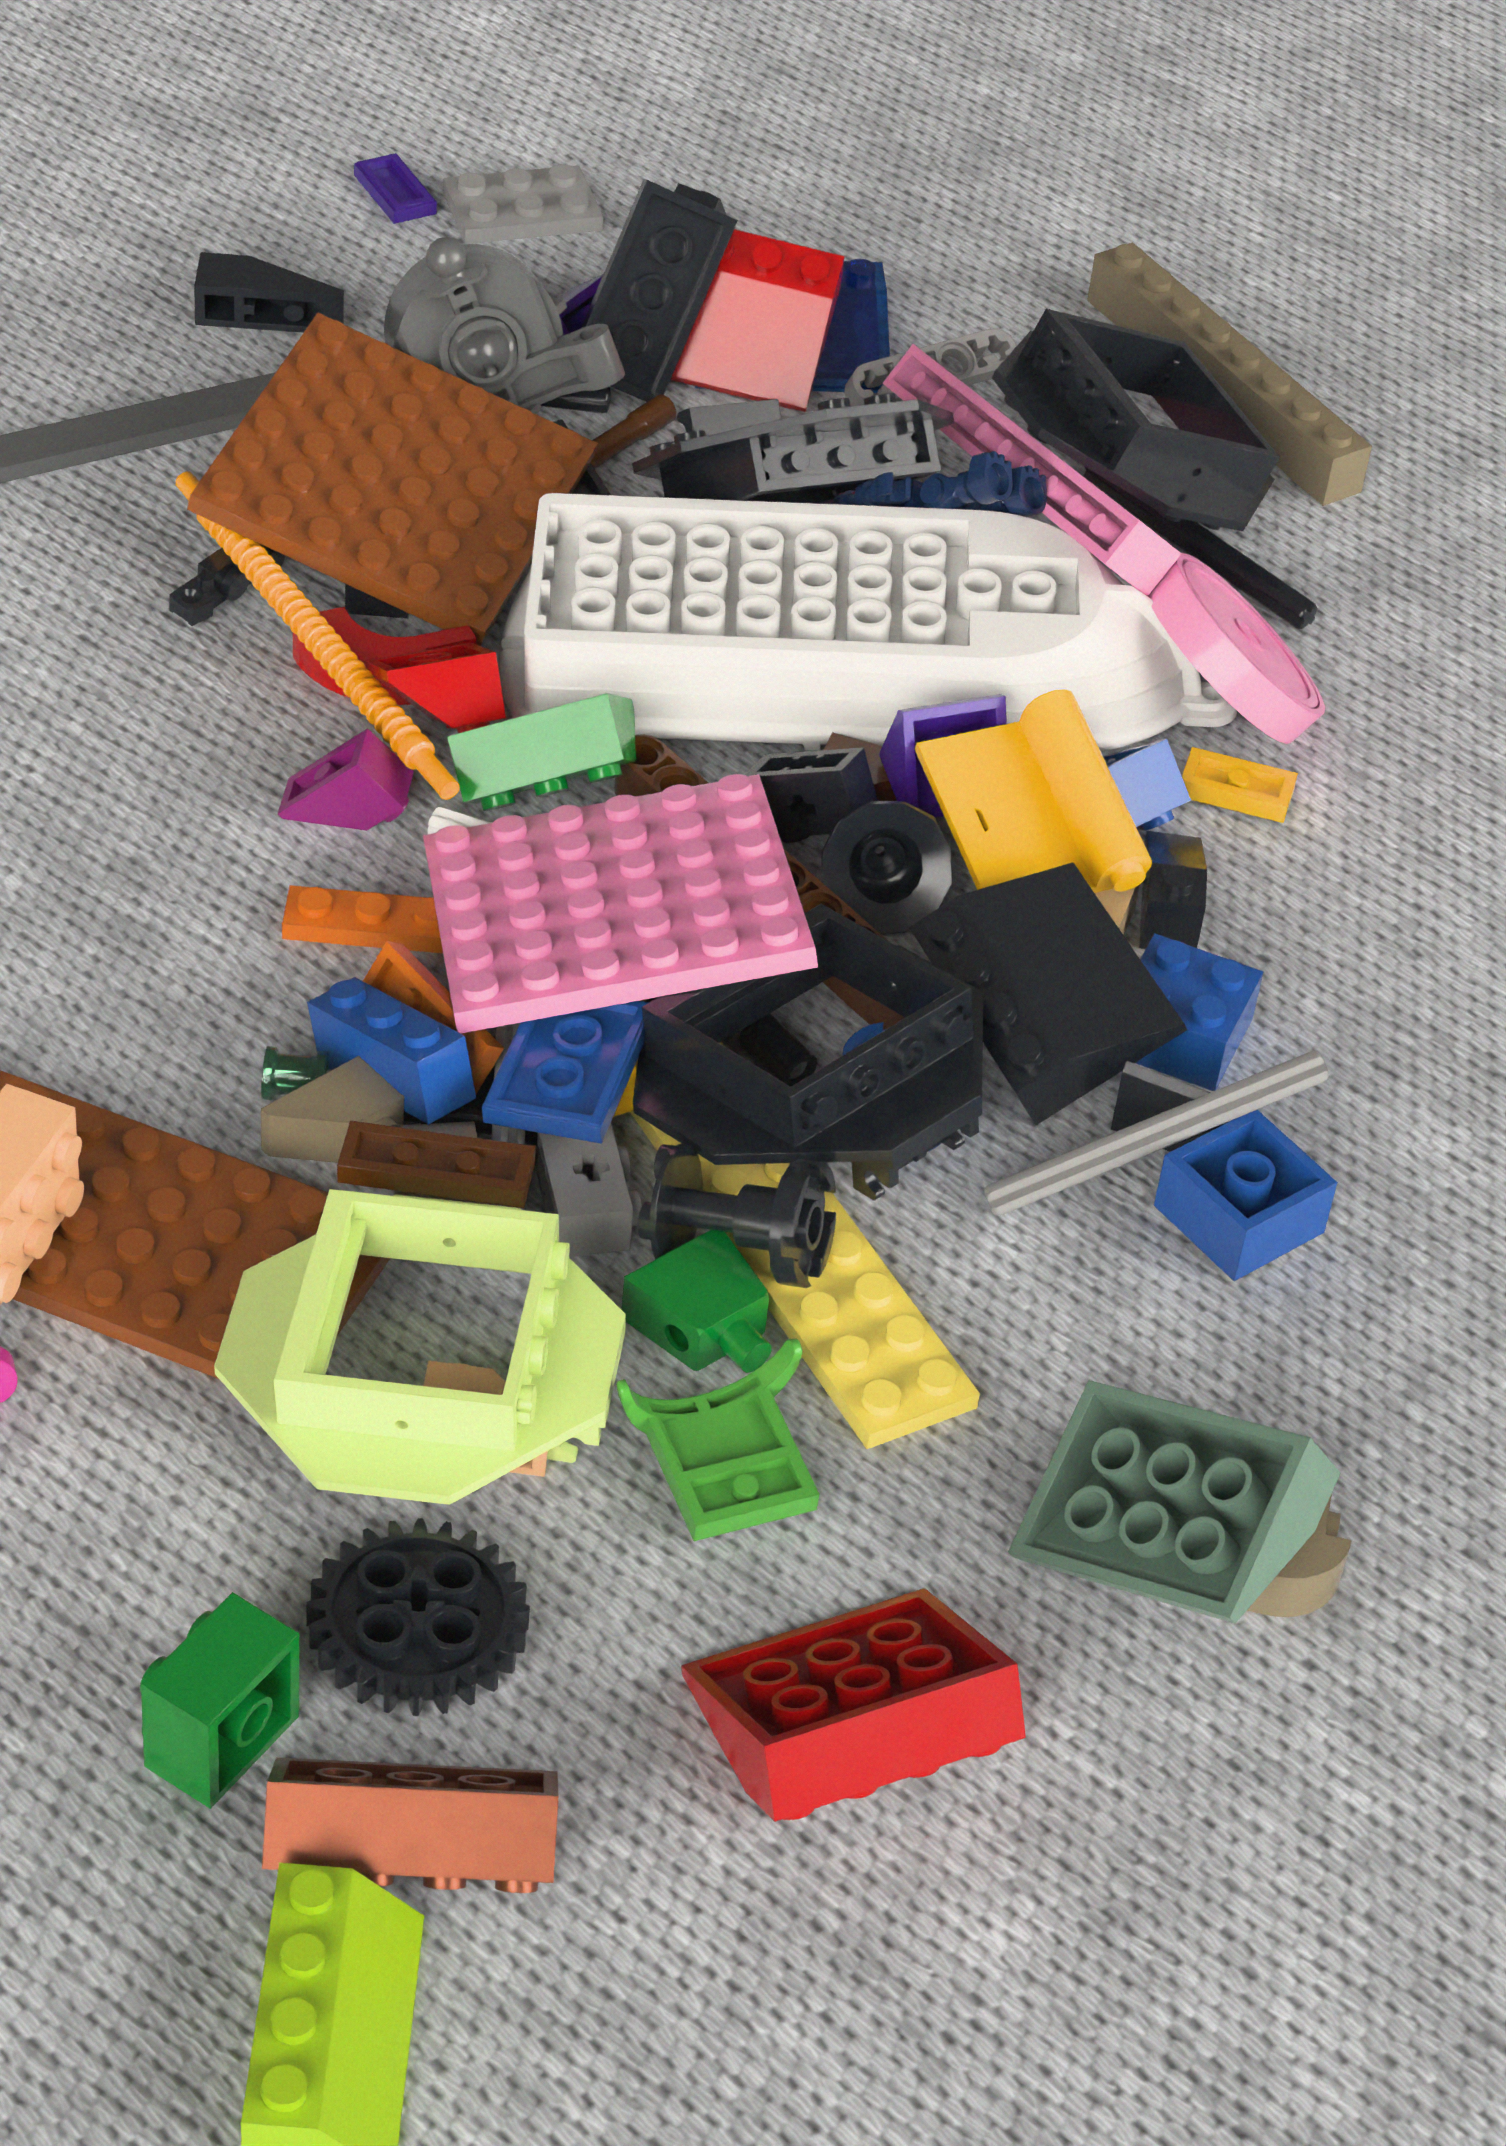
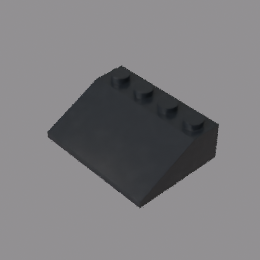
(1056, 983)

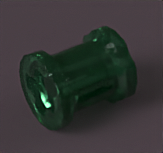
(289, 1072)

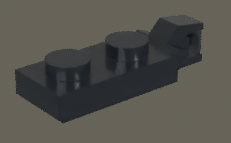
(215, 583)

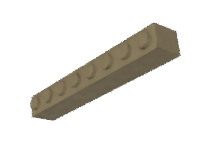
(1309, 438)

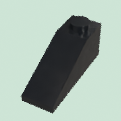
(260, 295)
(1173, 889)

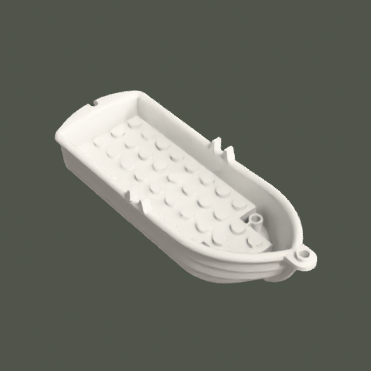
(831, 621)

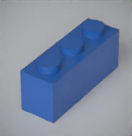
(401, 1044)

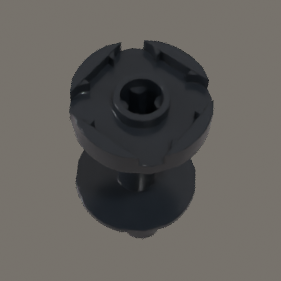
(779, 1220)

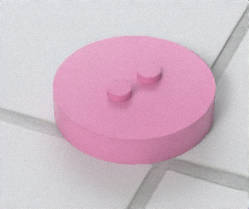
(1236, 650)

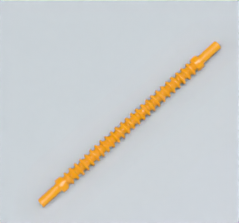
(329, 649)

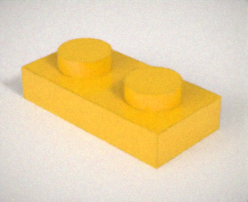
(1239, 784)

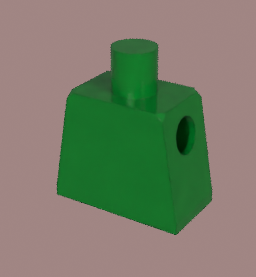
(701, 1304)

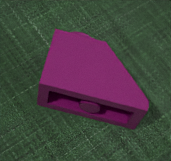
(349, 786)

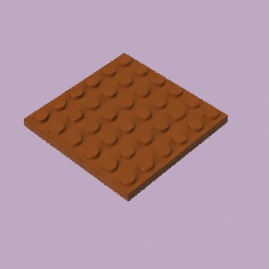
(392, 477)

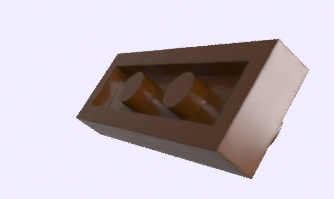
(436, 1164)

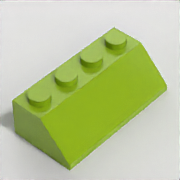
(332, 2013)

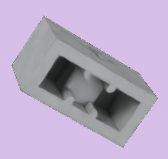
(588, 1192)

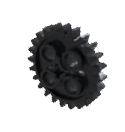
(423, 1603)

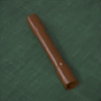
(636, 426)

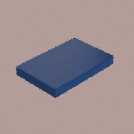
(567, 1072)

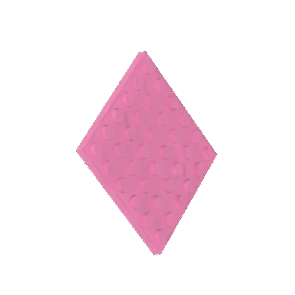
(615, 903)

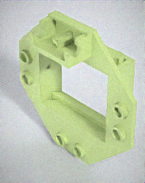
(409, 1436)

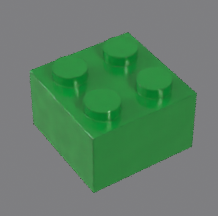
(220, 1699)

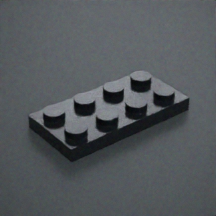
(658, 284)

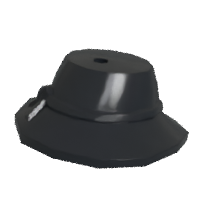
(901, 881)

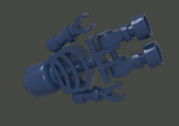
(986, 486)

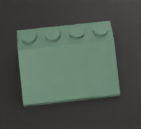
(1174, 1501)

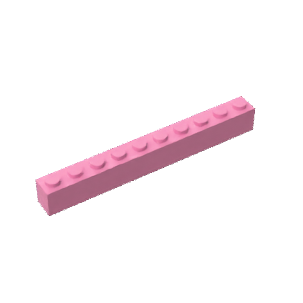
(1072, 500)

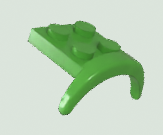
(729, 1450)

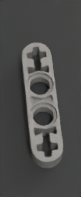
(962, 348)

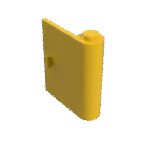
(1038, 799)

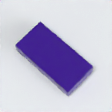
(395, 188)

